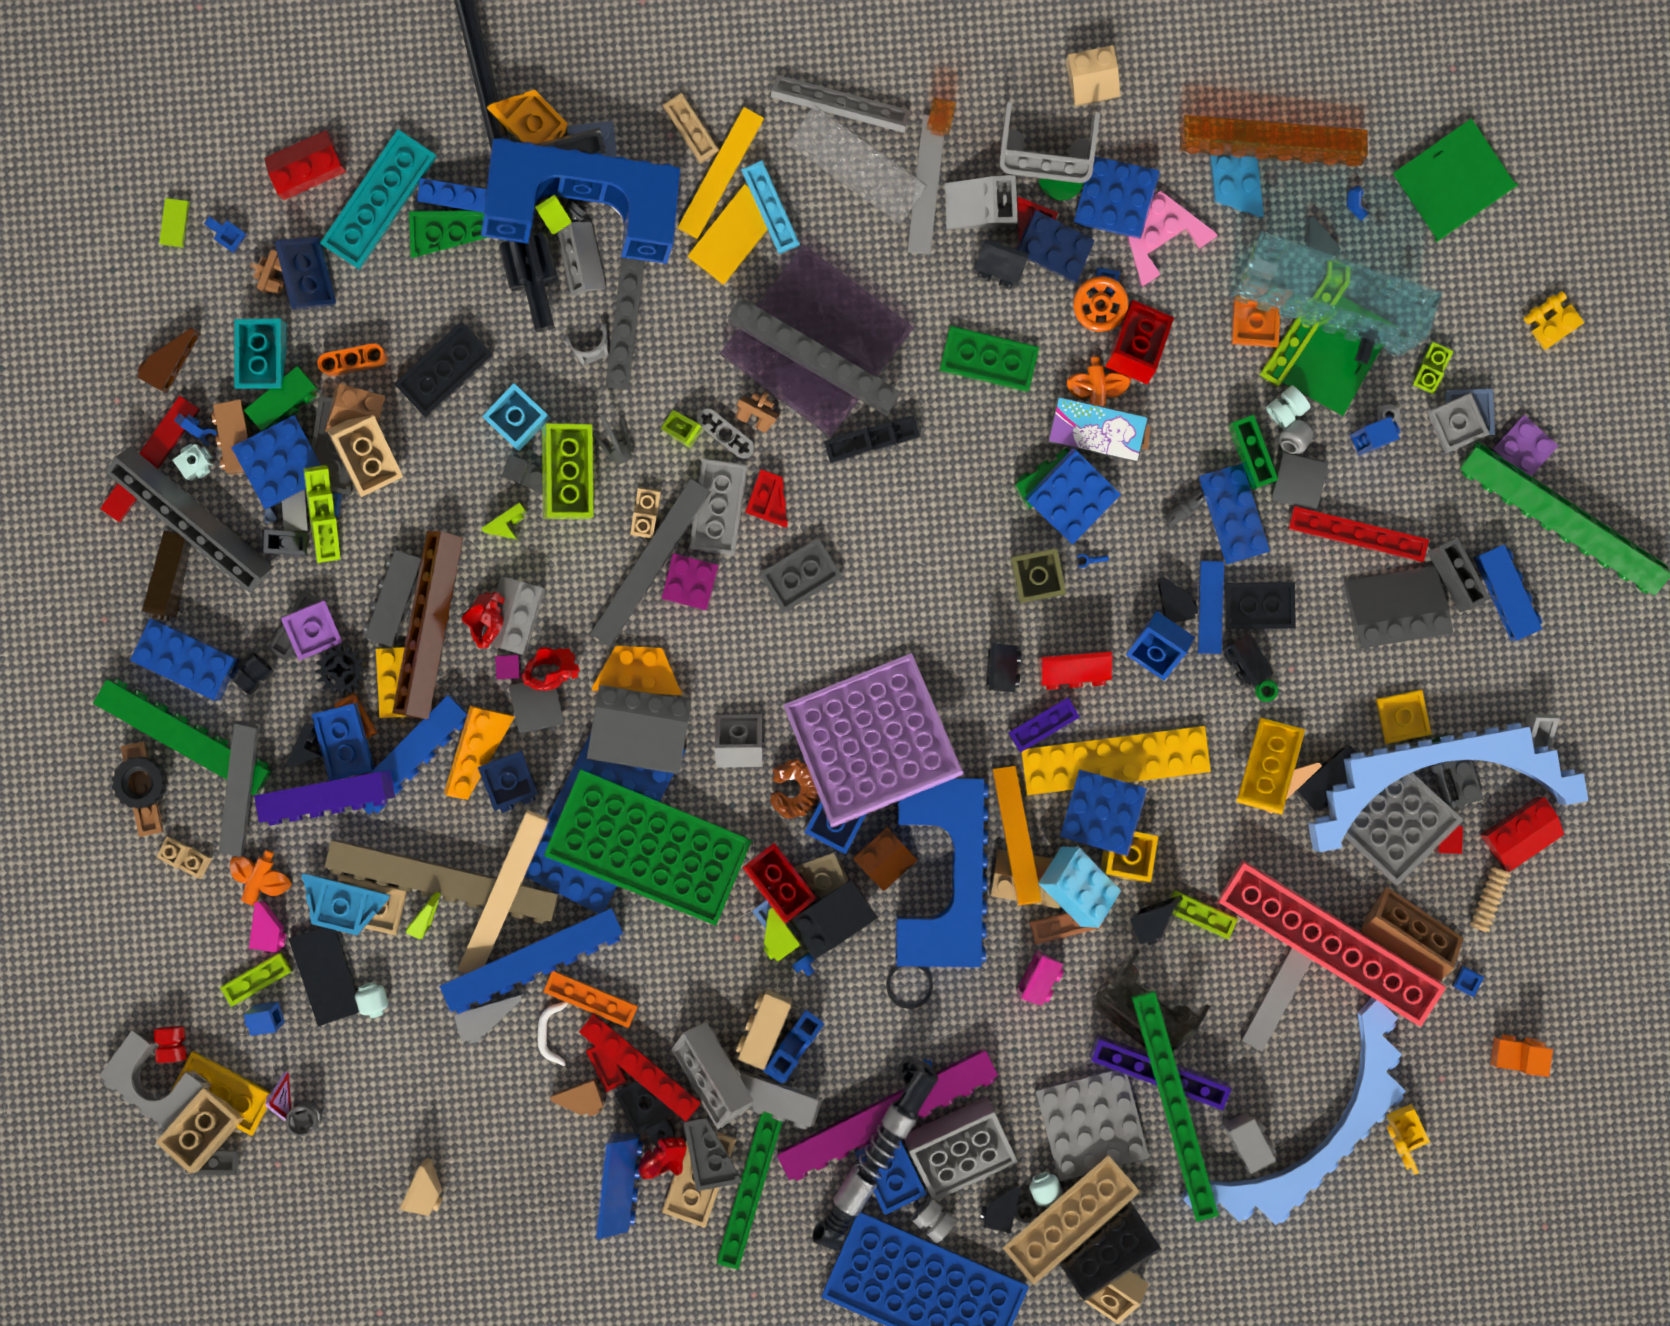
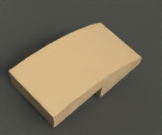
(645, 512)
(184, 857)

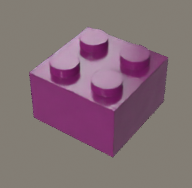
(690, 582)

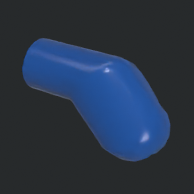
(1353, 203)

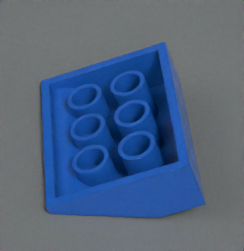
(618, 1184)

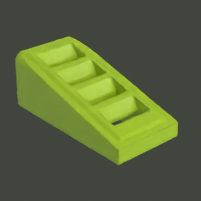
(423, 919)

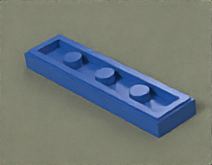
(1210, 607)

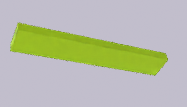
(1277, 359)

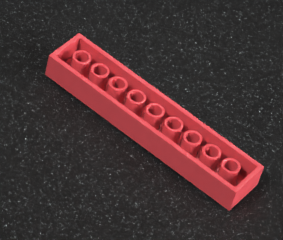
(1331, 943)

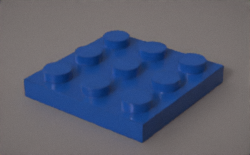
(1117, 197)
(276, 461)
(1072, 496)
(1103, 812)

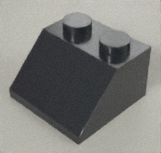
(1000, 264)
(1002, 668)
(1155, 920)

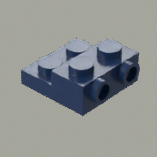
(509, 782)

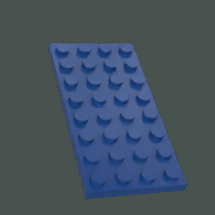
(568, 881)
(916, 1282)

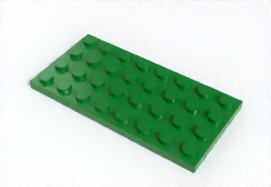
(647, 847)

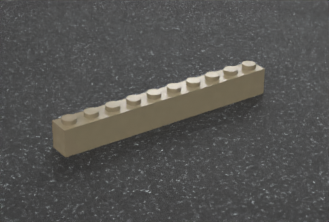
(432, 877)

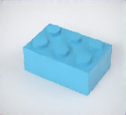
(1079, 887)

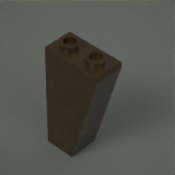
(167, 577)

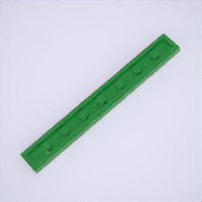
(749, 1191)

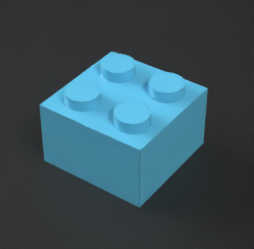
(516, 417)

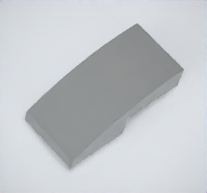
(295, 512)

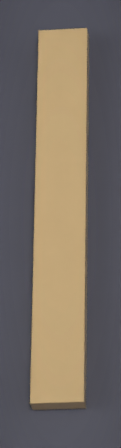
(504, 892)

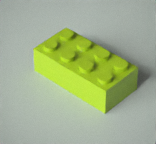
(567, 471)

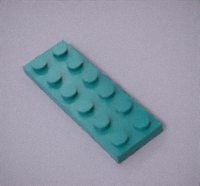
(378, 199)

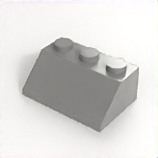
(519, 614)

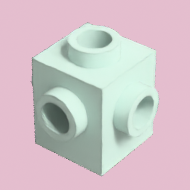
(194, 461)

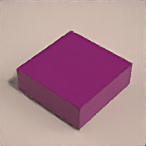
(507, 667)

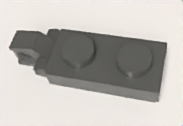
(218, 1164)

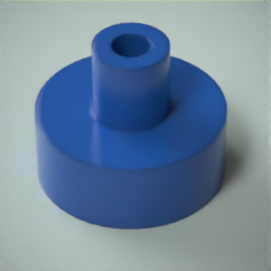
(804, 964)

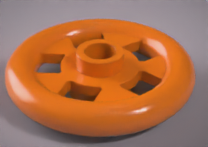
(1112, 319)

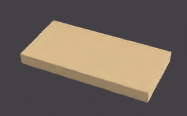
(684, 1200)

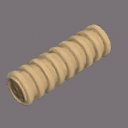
(1490, 899)

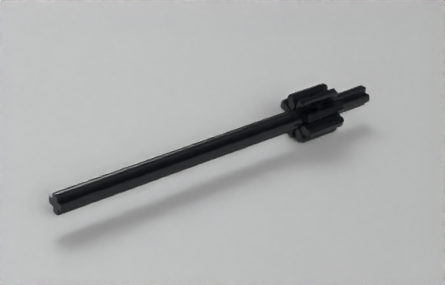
(528, 264)

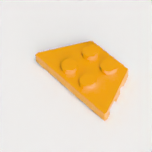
(529, 117)
(638, 670)

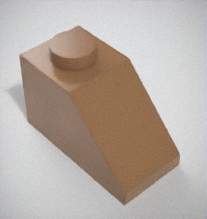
(581, 1098)

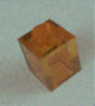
(941, 116)

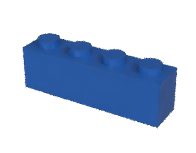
(1508, 593)

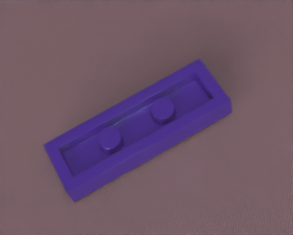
(1043, 725)

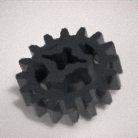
(341, 660)

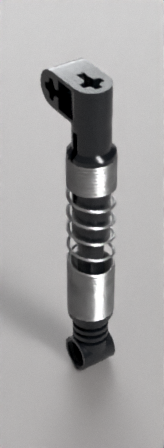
(896, 1124)

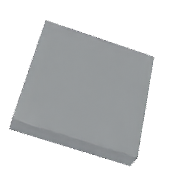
(1458, 423)

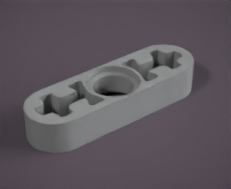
(735, 449)

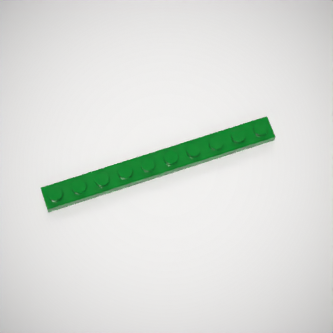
(1175, 1105)

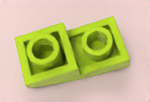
(1432, 367)

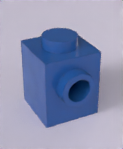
(264, 1018)

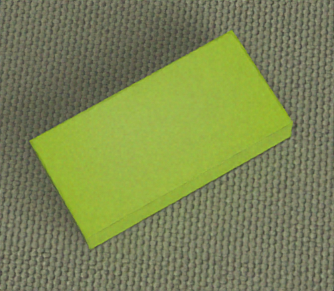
(174, 222)

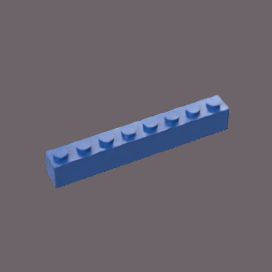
(531, 960)

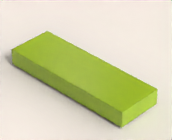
(1205, 916)
(256, 979)

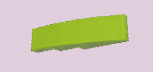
(321, 513)

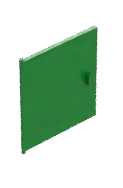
(1454, 183)
(1326, 368)

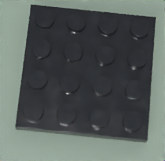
(1110, 1252)

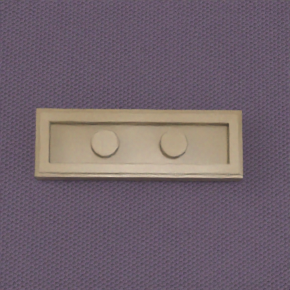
(691, 128)

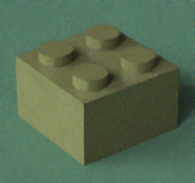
(1037, 576)

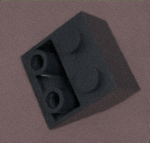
(1248, 661)

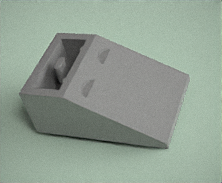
(981, 203)

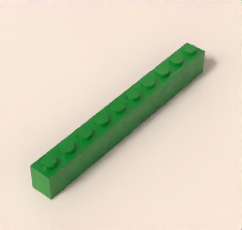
(1565, 518)

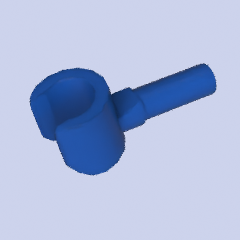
(1090, 560)

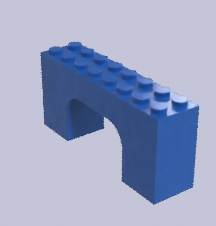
(637, 189)
(957, 932)

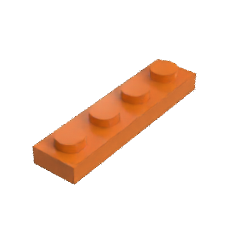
(590, 998)

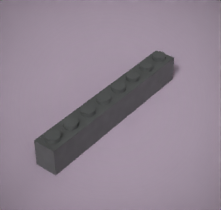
(813, 356)
(189, 519)

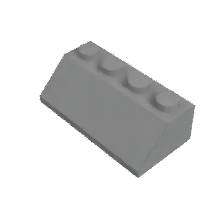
(712, 1074)

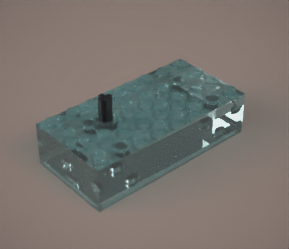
(1335, 295)

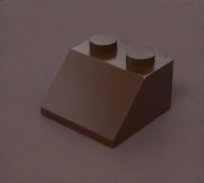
(884, 858)

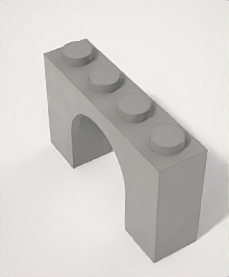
(124, 1072)

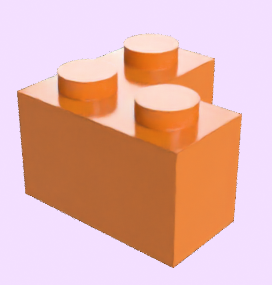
(1525, 1056)

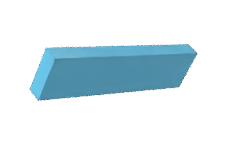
(770, 207)

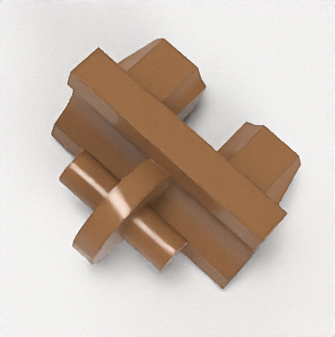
(266, 271)
(748, 407)

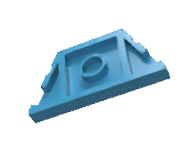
(1237, 183)
(341, 904)

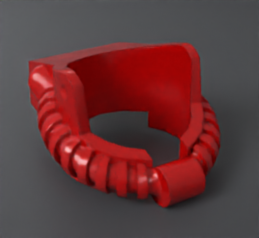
(484, 611)
(561, 657)
(663, 1158)

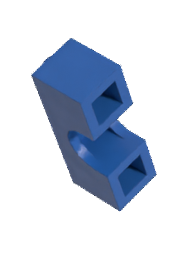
(793, 1046)

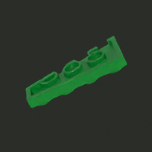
(443, 230)

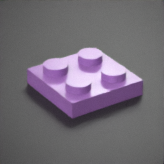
(1525, 446)
(311, 629)

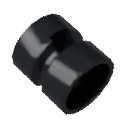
(254, 670)

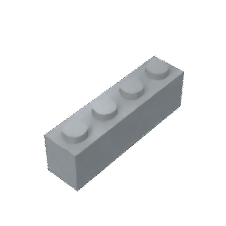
(781, 1100)

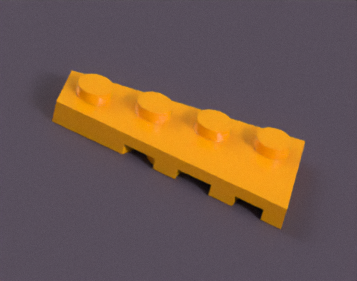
(476, 746)

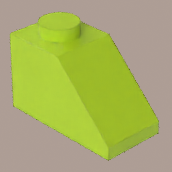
(778, 937)

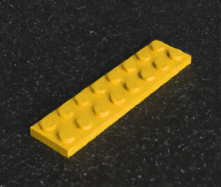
(1119, 758)

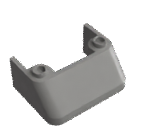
(1071, 168)

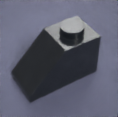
(1175, 602)
(1001, 1209)

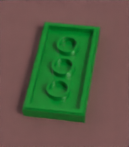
(989, 358)

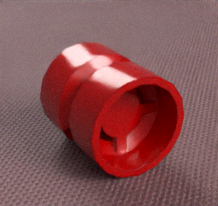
(170, 1044)

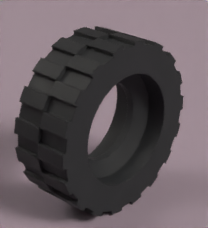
(121, 782)

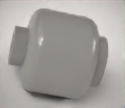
(1296, 437)

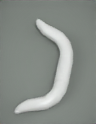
(542, 1032)

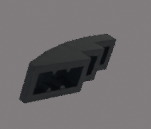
(873, 439)

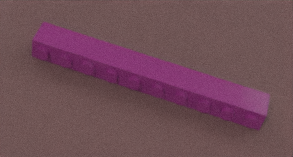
(858, 1128)

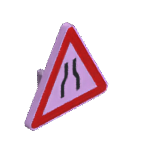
(280, 1099)

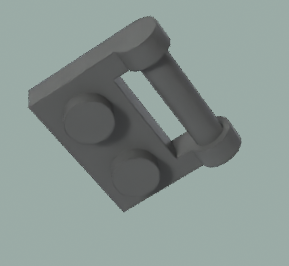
(1463, 781)

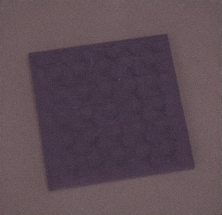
(835, 314)

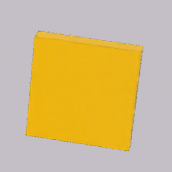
(1403, 716)

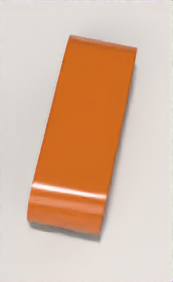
(341, 360)

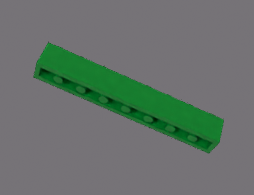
(173, 730)

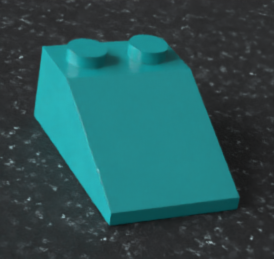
(259, 353)

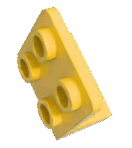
(1409, 1133)

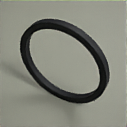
(909, 1006)

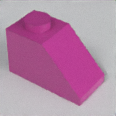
(266, 929)

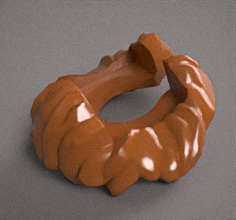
(808, 794)

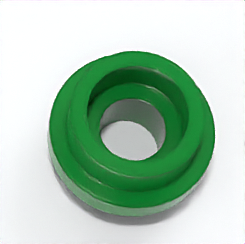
(1273, 690)

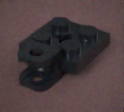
(645, 1119)

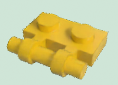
(1556, 327)

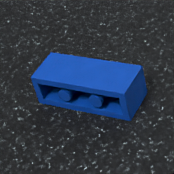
(1375, 436)

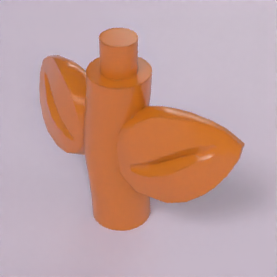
(1097, 385)
(258, 877)

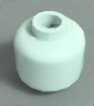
(371, 999)
(1045, 1189)

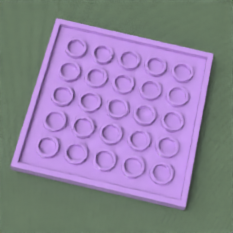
(872, 740)

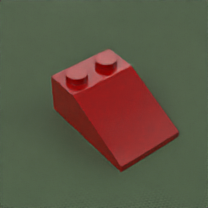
(1140, 342)

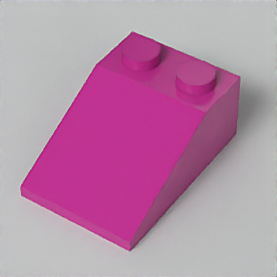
(1039, 978)

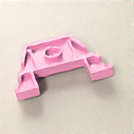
(1163, 223)

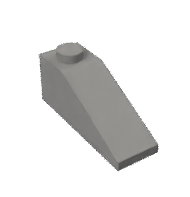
(480, 1019)

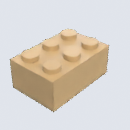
(763, 1028)

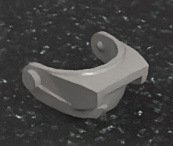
(595, 354)

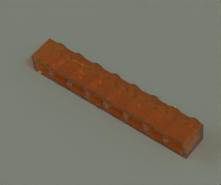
(1273, 140)

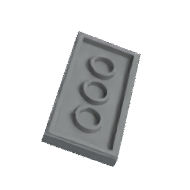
(718, 519)

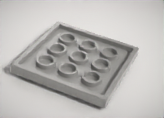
(1402, 827)
(1090, 1121)

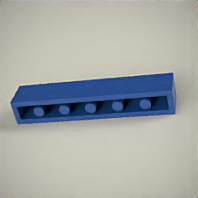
(421, 744)

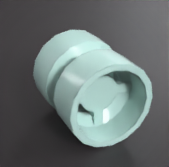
(1290, 405)

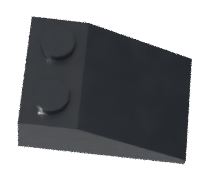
(833, 918)

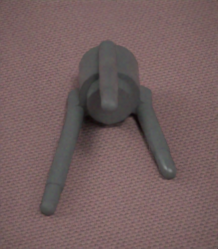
(620, 452)

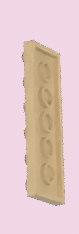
(1071, 1220)

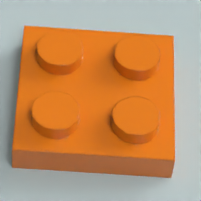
(1254, 326)

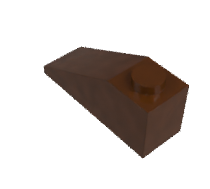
(165, 364)

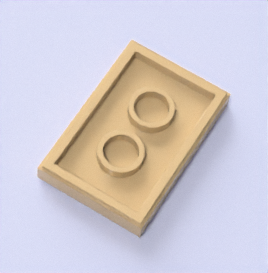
(390, 915)

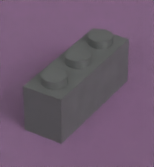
(1458, 574)

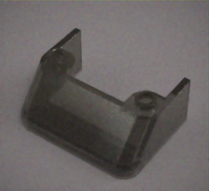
(1116, 1004)

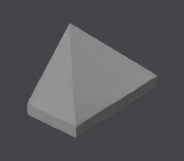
(1542, 728)

